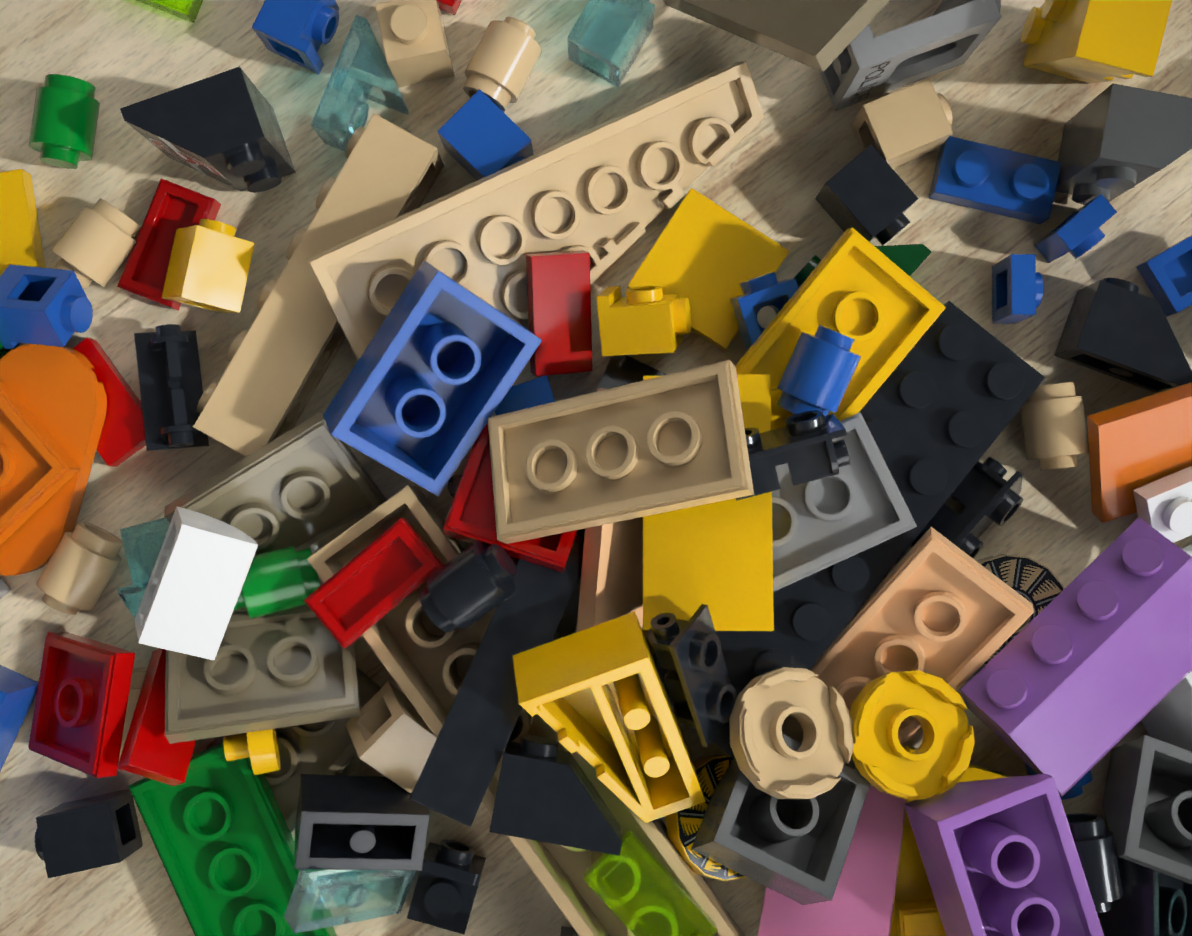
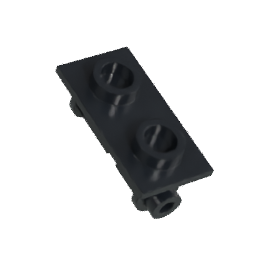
(169, 387)
(802, 444)
(985, 499)
(697, 672)

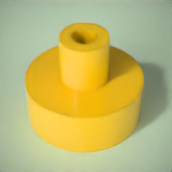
(258, 745)

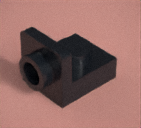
(447, 885)

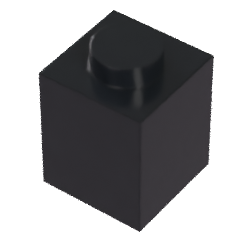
(868, 197)
(88, 833)

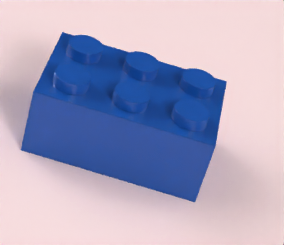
(430, 379)

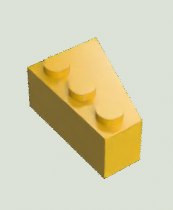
(1095, 38)
(615, 712)

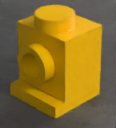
(641, 321)

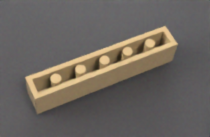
(296, 331)

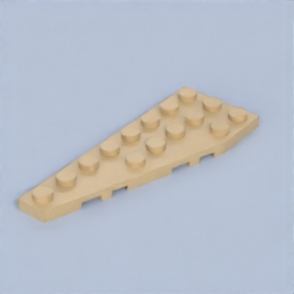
(571, 197)

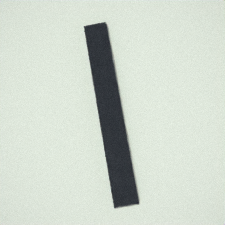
(487, 700)

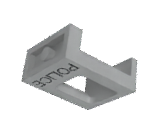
(910, 52)

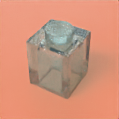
(610, 36)

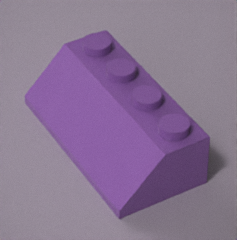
(1092, 658)
(1003, 859)

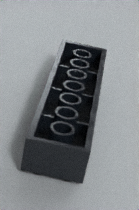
(931, 430)

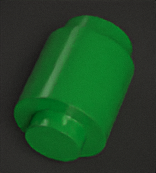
(64, 121)
(277, 582)

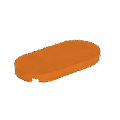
(72, 407)

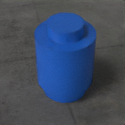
(818, 372)

